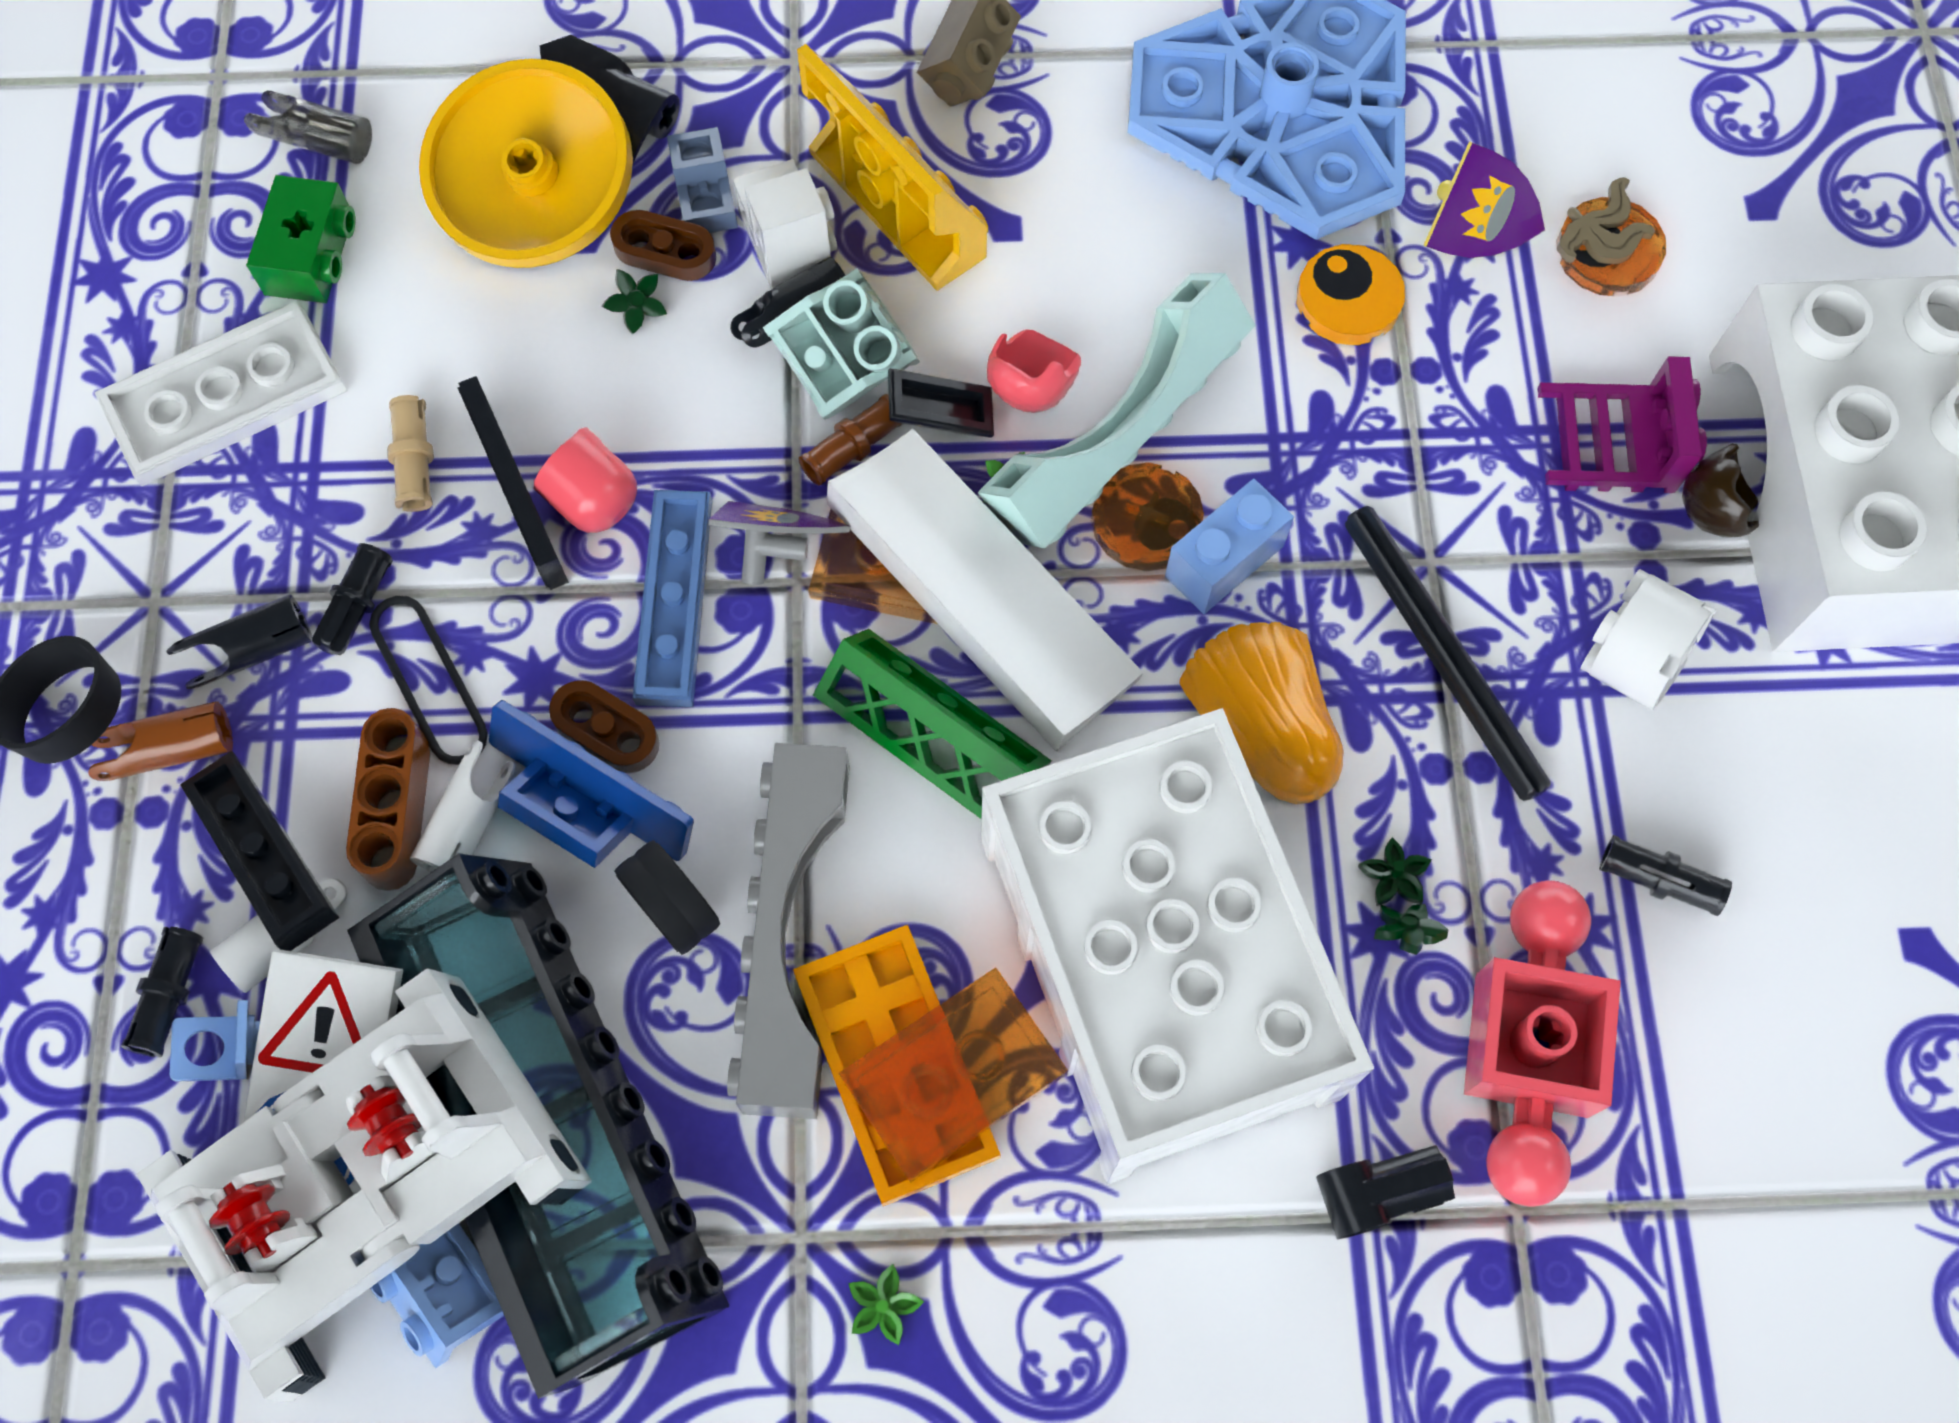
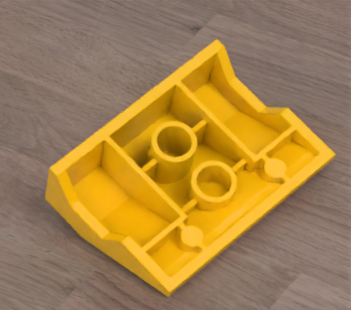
(891, 179)

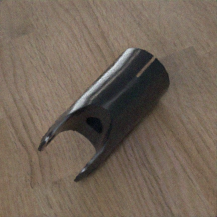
(781, 299)
(250, 638)

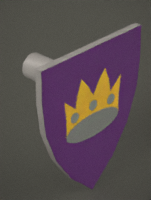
(759, 543)

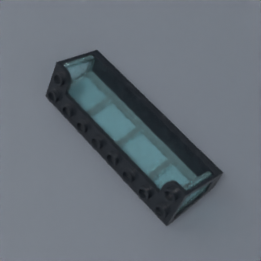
(623, 1254)

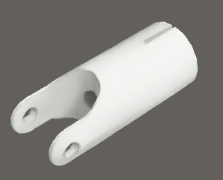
(459, 815)
(248, 950)

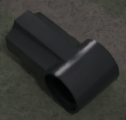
(1370, 1195)

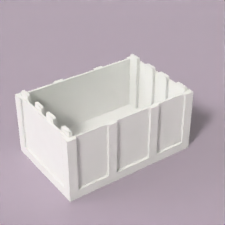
(1170, 942)

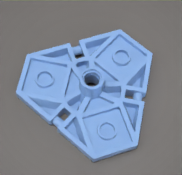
(1295, 100)

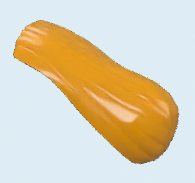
(1273, 705)

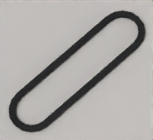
(416, 711)

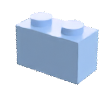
(1228, 546)

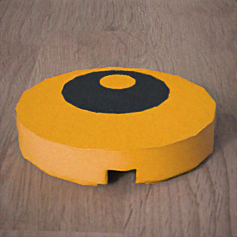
(1350, 294)

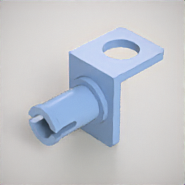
(239, 1040)

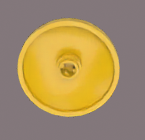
(526, 163)

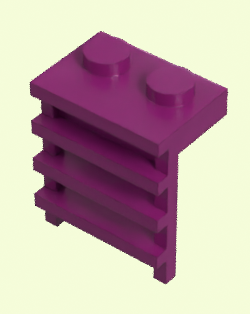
(1658, 429)

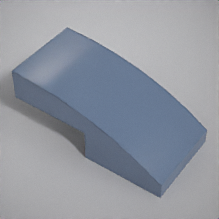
(702, 179)

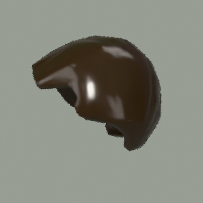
(1719, 495)

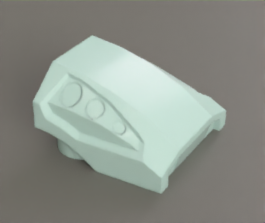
(841, 343)

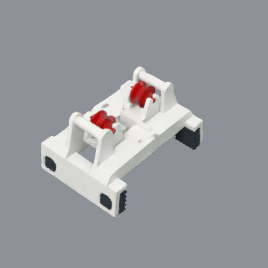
(403, 1148)

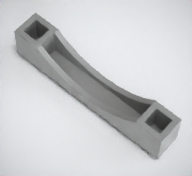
(779, 1055)

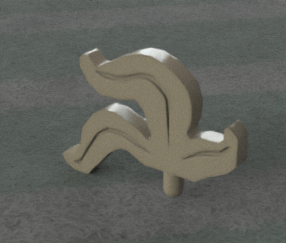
(1592, 232)

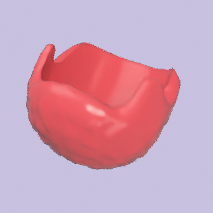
(1031, 371)

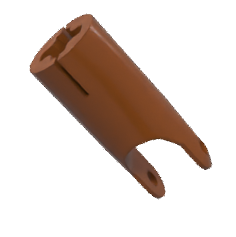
(165, 741)

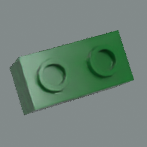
(301, 239)

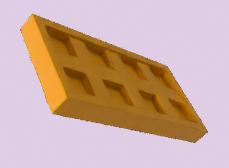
(855, 1006)

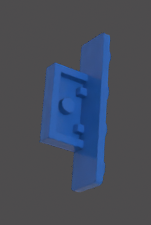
(577, 796)

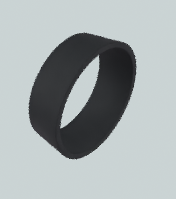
(32, 674)

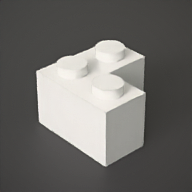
(785, 219)

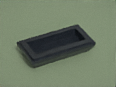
(940, 403)

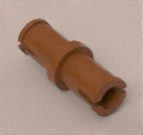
(850, 441)

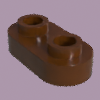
(666, 246)
(607, 728)

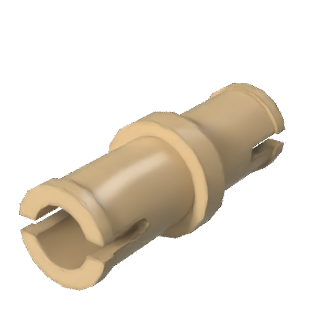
(410, 453)

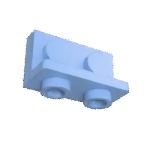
(441, 1296)

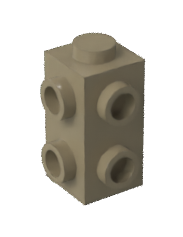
(968, 49)

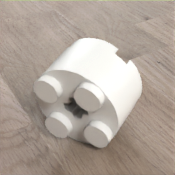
(1647, 639)

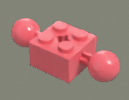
(1509, 1065)

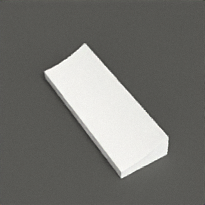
(983, 587)

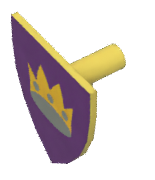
(1485, 207)

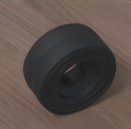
(667, 897)

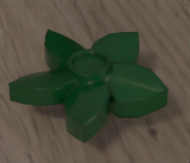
(634, 299)
(1396, 874)
(1412, 928)

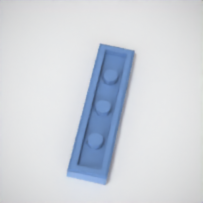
(672, 599)

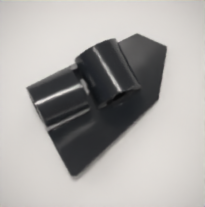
(641, 104)

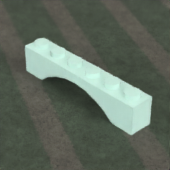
(1189, 339)

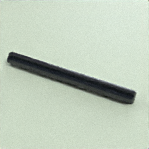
(1447, 654)

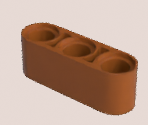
(377, 775)

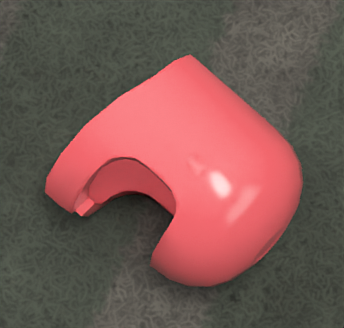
(587, 483)

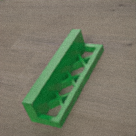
(928, 704)

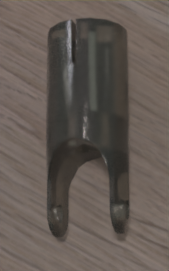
(313, 127)

